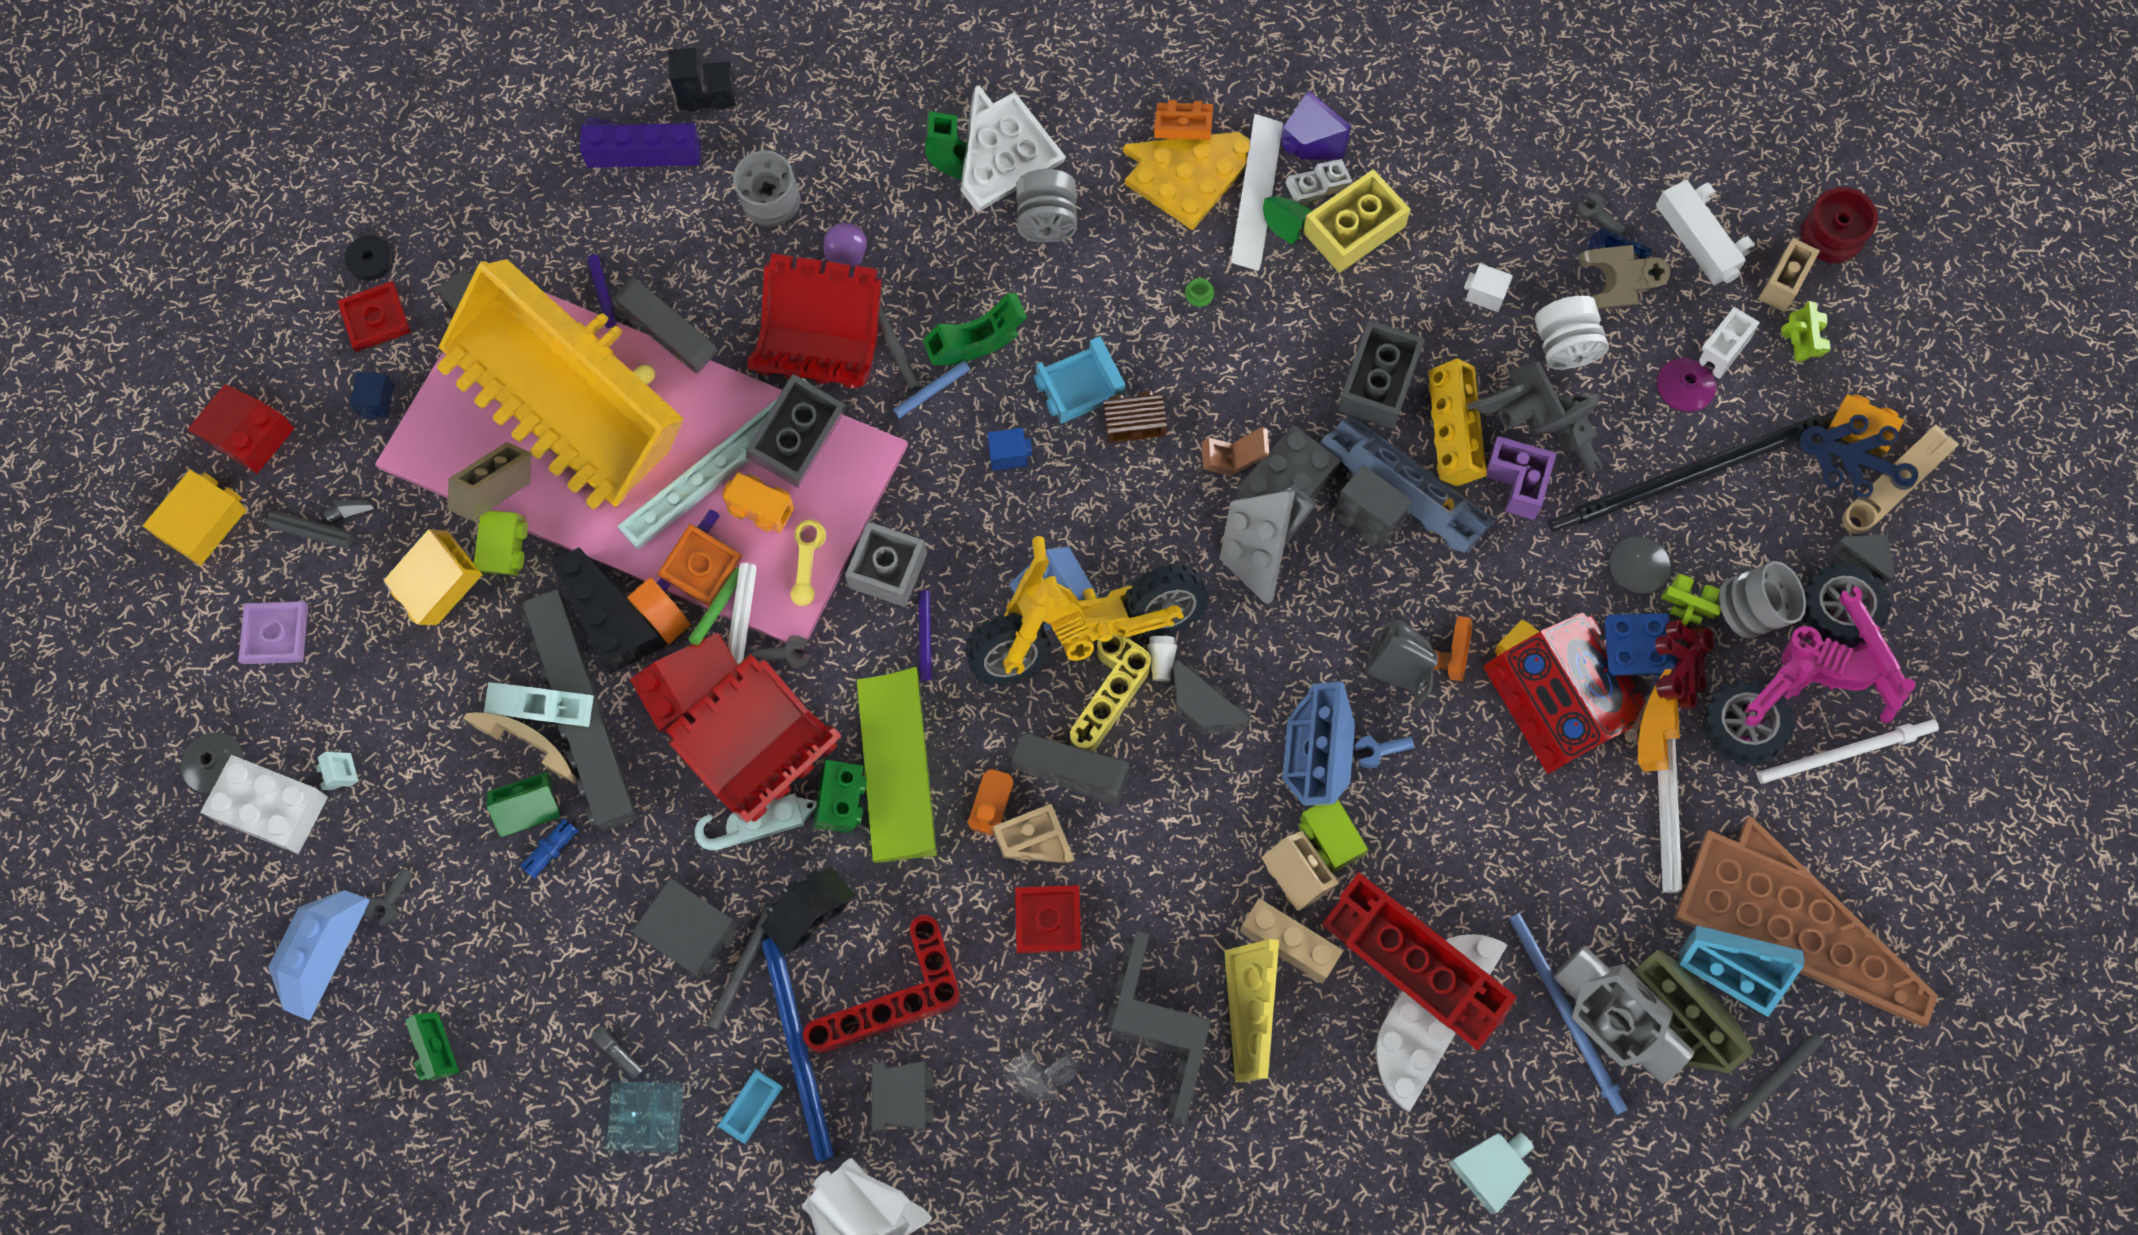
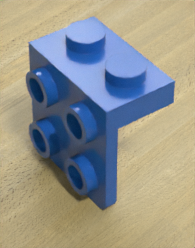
(1632, 644)

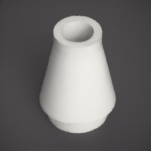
(1162, 654)

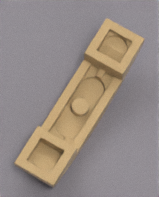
(495, 725)

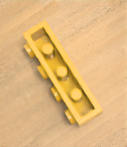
(1456, 428)

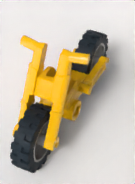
(1155, 606)

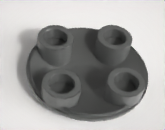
(1639, 565)

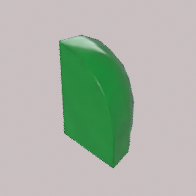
(1285, 217)

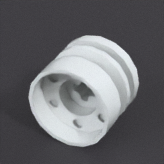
(1571, 332)

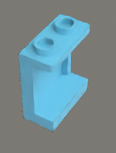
(1079, 382)

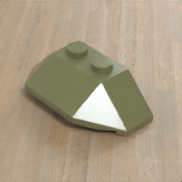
(1696, 1014)

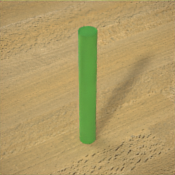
(715, 608)

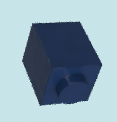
(372, 395)

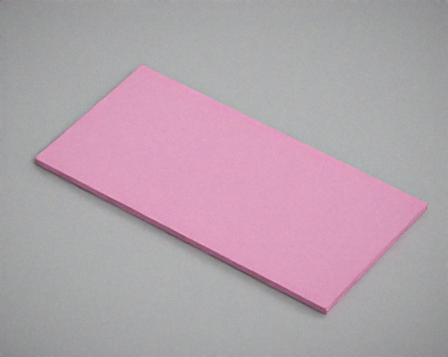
(841, 491)

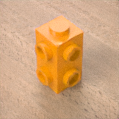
(752, 499)

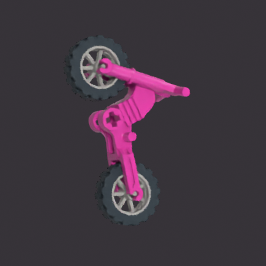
(1821, 661)

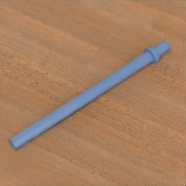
(1608, 1088)

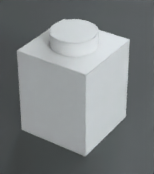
(1487, 287)

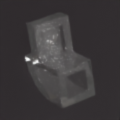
(1035, 1083)

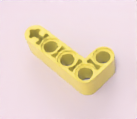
(1105, 697)

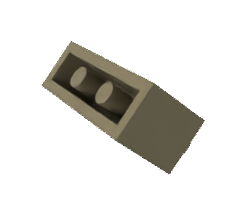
(489, 481)

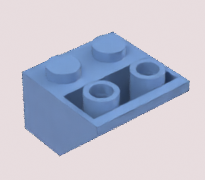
(1067, 573)

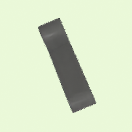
(663, 324)

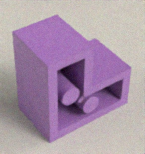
(1523, 468)

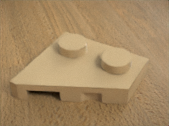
(1034, 837)

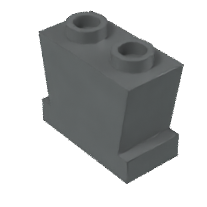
(901, 1096)

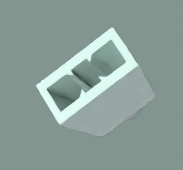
(1494, 1169)

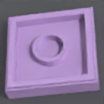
(273, 632)

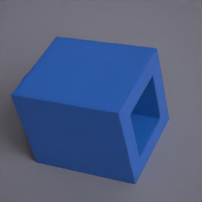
(1009, 449)

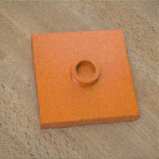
(699, 565)

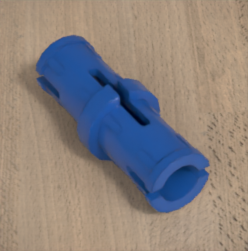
(549, 848)

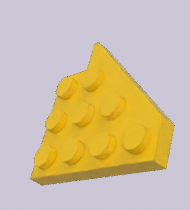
(1187, 174)

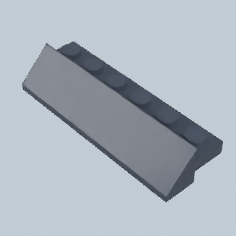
(1360, 445)

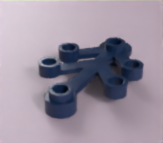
(1853, 455)

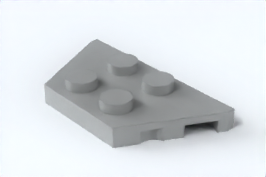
(1256, 540)

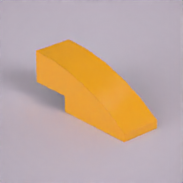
(1657, 725)

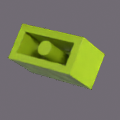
(500, 543)
(1333, 835)

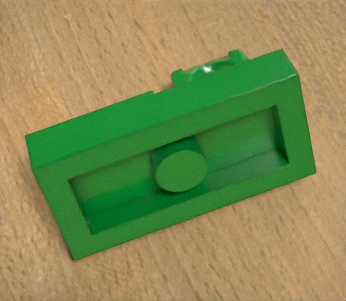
(432, 1046)

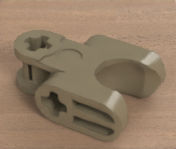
(1624, 274)

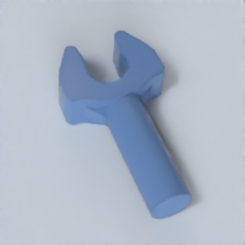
(1381, 749)

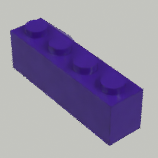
(640, 145)

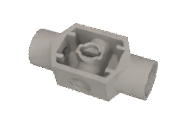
(1623, 1015)

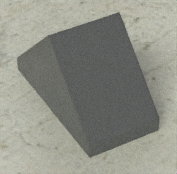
(1869, 553)

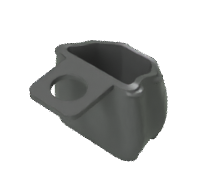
(1403, 659)

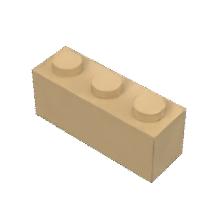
(1296, 942)

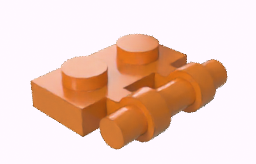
(1183, 120)

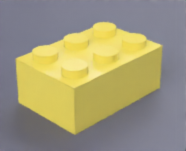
(1356, 220)

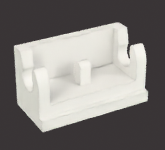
(1728, 341)

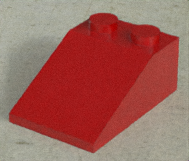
(242, 428)
(682, 678)

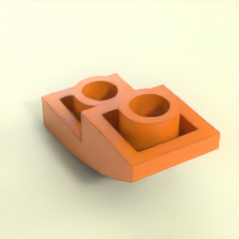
(659, 611)

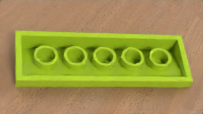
(896, 767)

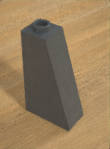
(1071, 768)

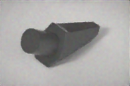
(347, 508)

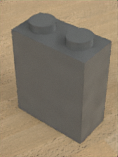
(686, 929)

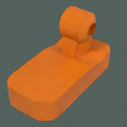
(1457, 660)
(990, 801)

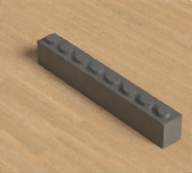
(590, 746)

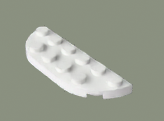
(1415, 1040)

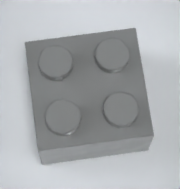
(886, 564)

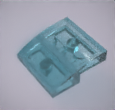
(644, 1116)

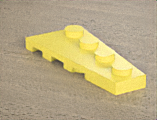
(1251, 996)

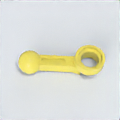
(802, 592)

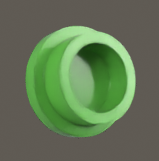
(1199, 292)

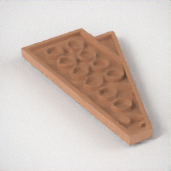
(1769, 896)

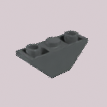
(1203, 704)

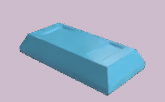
(750, 1106)

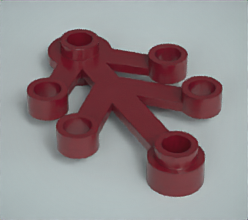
(1699, 642)

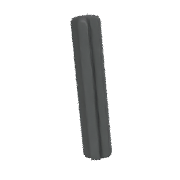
(310, 529)

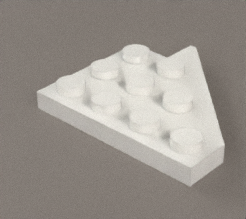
(1002, 147)

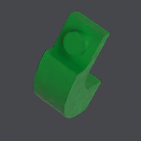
(943, 146)
(967, 341)

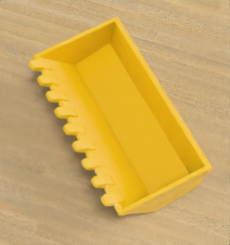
(557, 383)

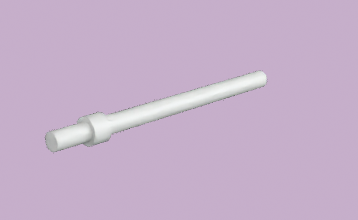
(1903, 734)

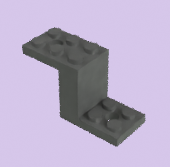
(1158, 1028)

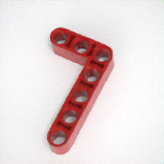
(896, 1001)

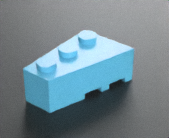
(1742, 966)

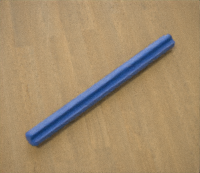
(798, 1052)

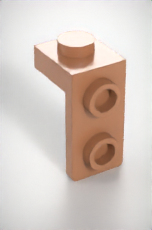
(1234, 457)

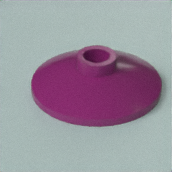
(1683, 395)

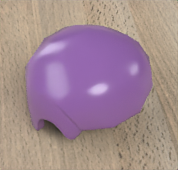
(845, 244)

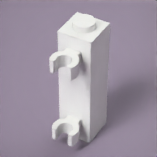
(1702, 233)

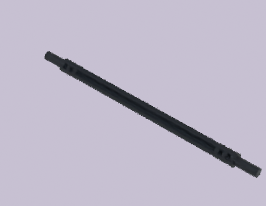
(1689, 473)

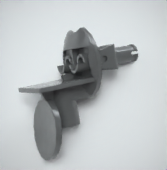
(1537, 403)

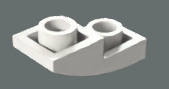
(1323, 181)

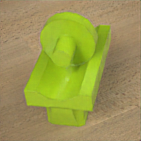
(1804, 332)
(1679, 595)

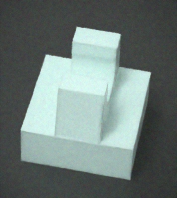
(336, 770)

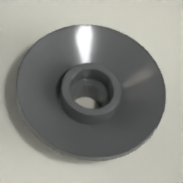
(204, 776)

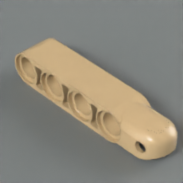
(1924, 455)

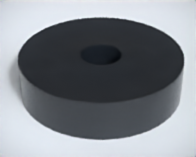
(364, 247)

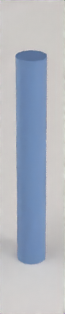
(931, 389)

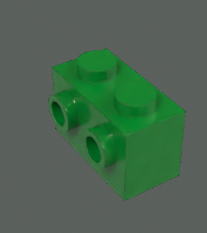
(839, 797)

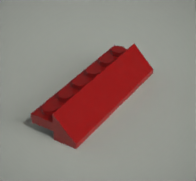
(1419, 962)

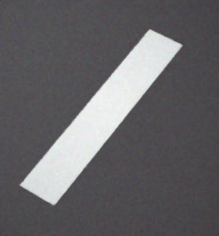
(1257, 186)

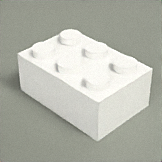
(264, 804)

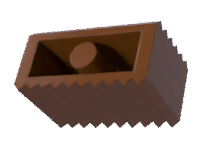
(1134, 417)

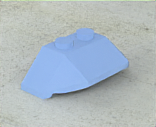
(314, 949)

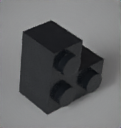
(700, 84)
(805, 908)

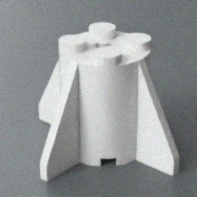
(860, 1205)

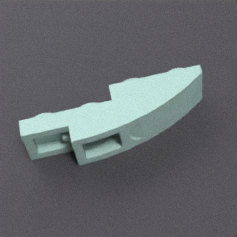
(538, 704)

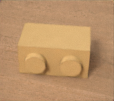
(1788, 275)
(1299, 870)

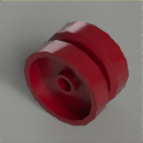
(1839, 224)

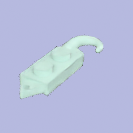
(780, 816)

